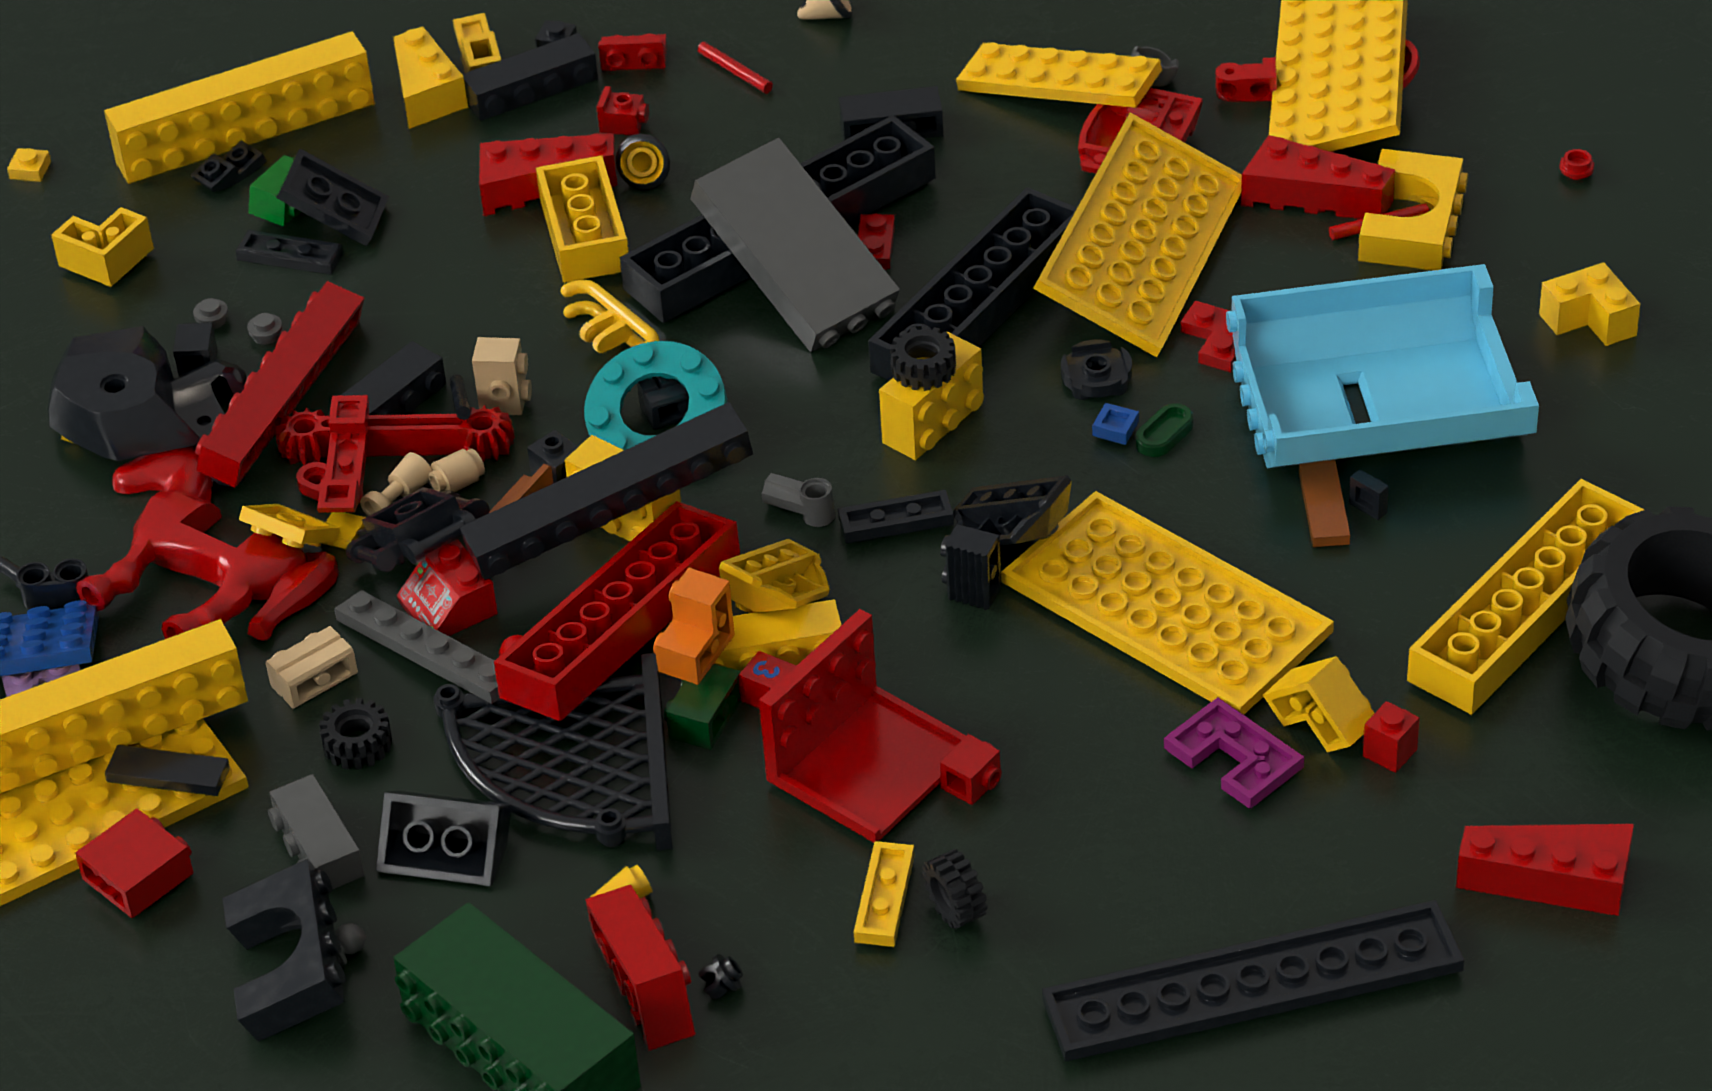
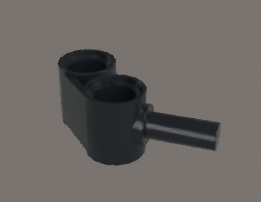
(43, 587)

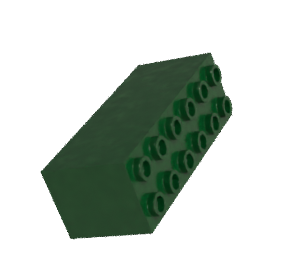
(510, 1011)

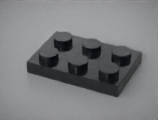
(332, 197)

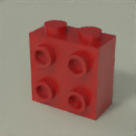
(135, 862)

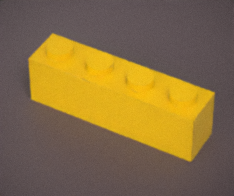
(780, 633)

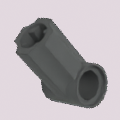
(808, 498)

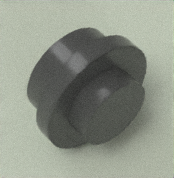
(211, 311)
(265, 328)

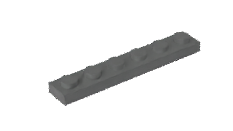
(420, 644)

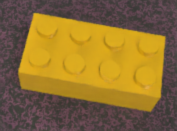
(582, 218)

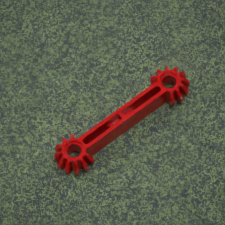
(487, 431)

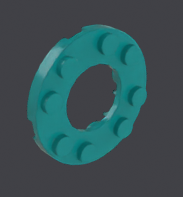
(646, 361)

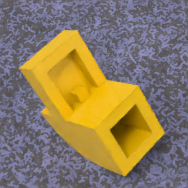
(475, 42)

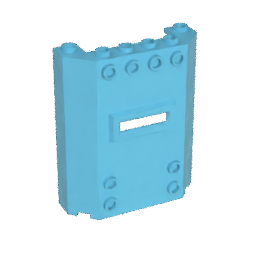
(1410, 342)

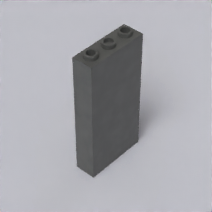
(795, 245)

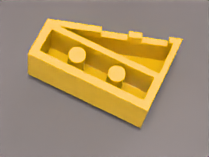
(428, 78)

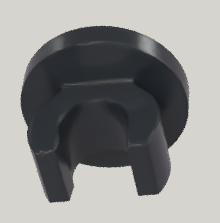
(724, 973)

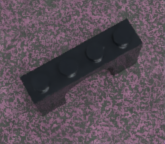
(312, 974)

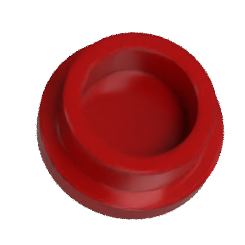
(1577, 164)

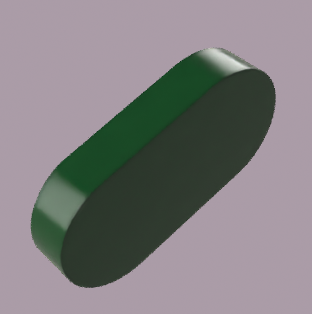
(1164, 430)

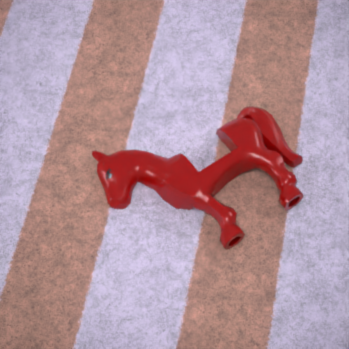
(174, 538)

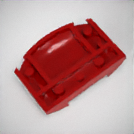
(1166, 110)

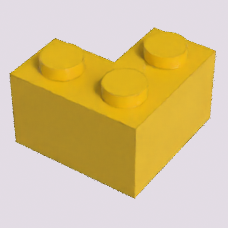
(104, 250)
(1592, 299)
(1325, 699)

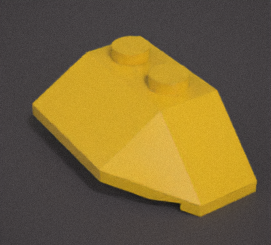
(775, 577)

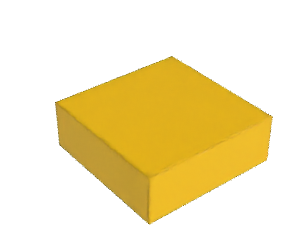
(349, 528)

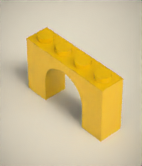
(1421, 239)

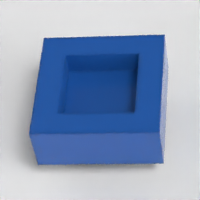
(1115, 423)

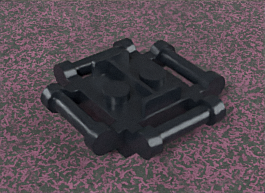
(413, 527)

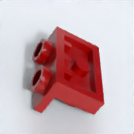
(633, 52)

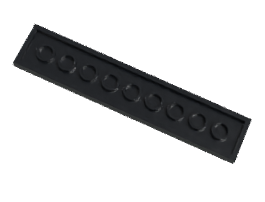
(1251, 980)

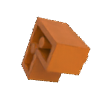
(699, 626)

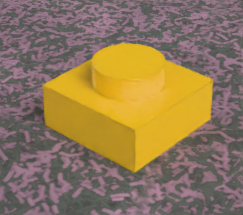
(29, 164)

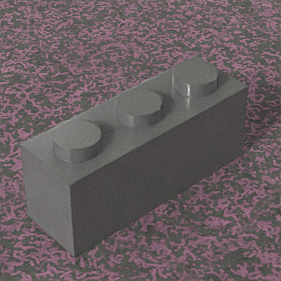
(315, 830)

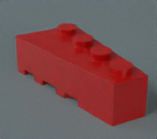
(509, 167)
(1316, 180)
(1548, 863)
(643, 965)

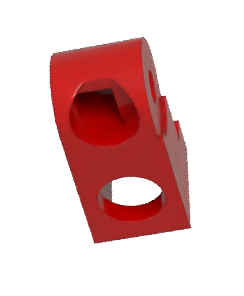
(1246, 81)

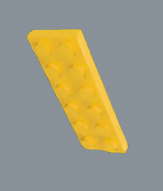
(1059, 74)

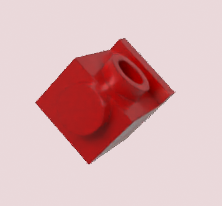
(621, 112)

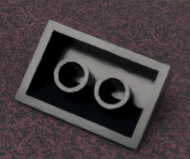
(442, 837)

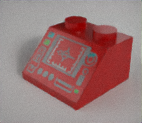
(448, 591)

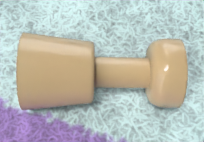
(404, 479)

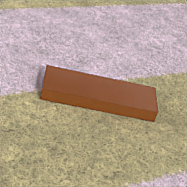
(1324, 504)

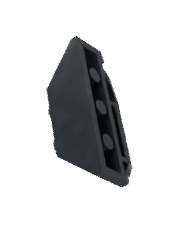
(1016, 509)

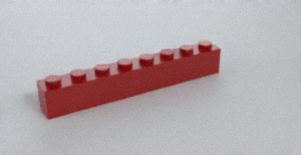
(279, 384)

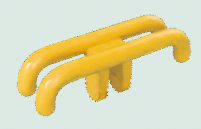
(608, 326)

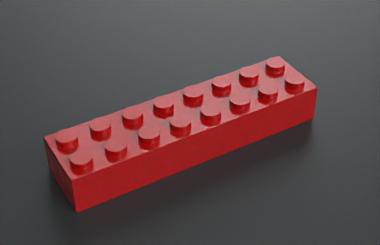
(612, 612)

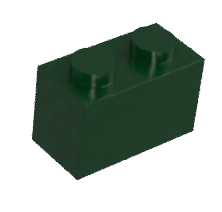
(703, 710)

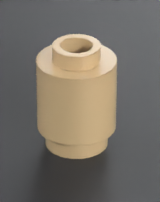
(456, 471)

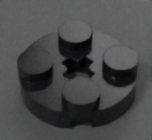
(1111, 378)

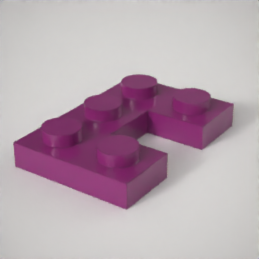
(1262, 757)

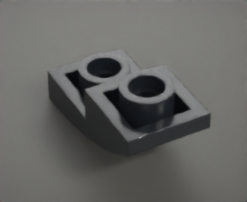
(233, 167)

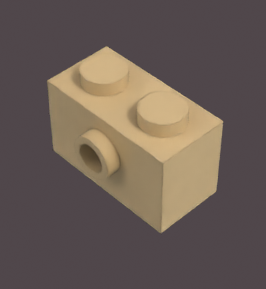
(500, 374)

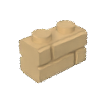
(311, 666)

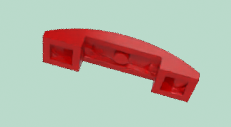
(346, 454)

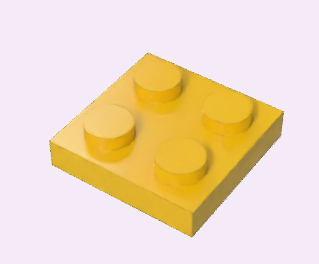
(288, 523)

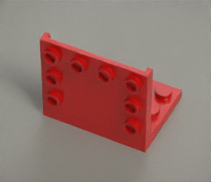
(846, 740)

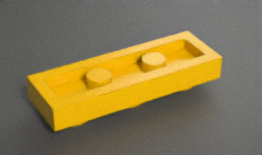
(884, 894)

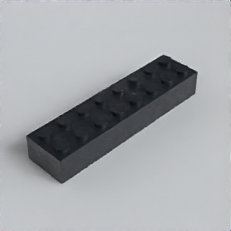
(984, 279)

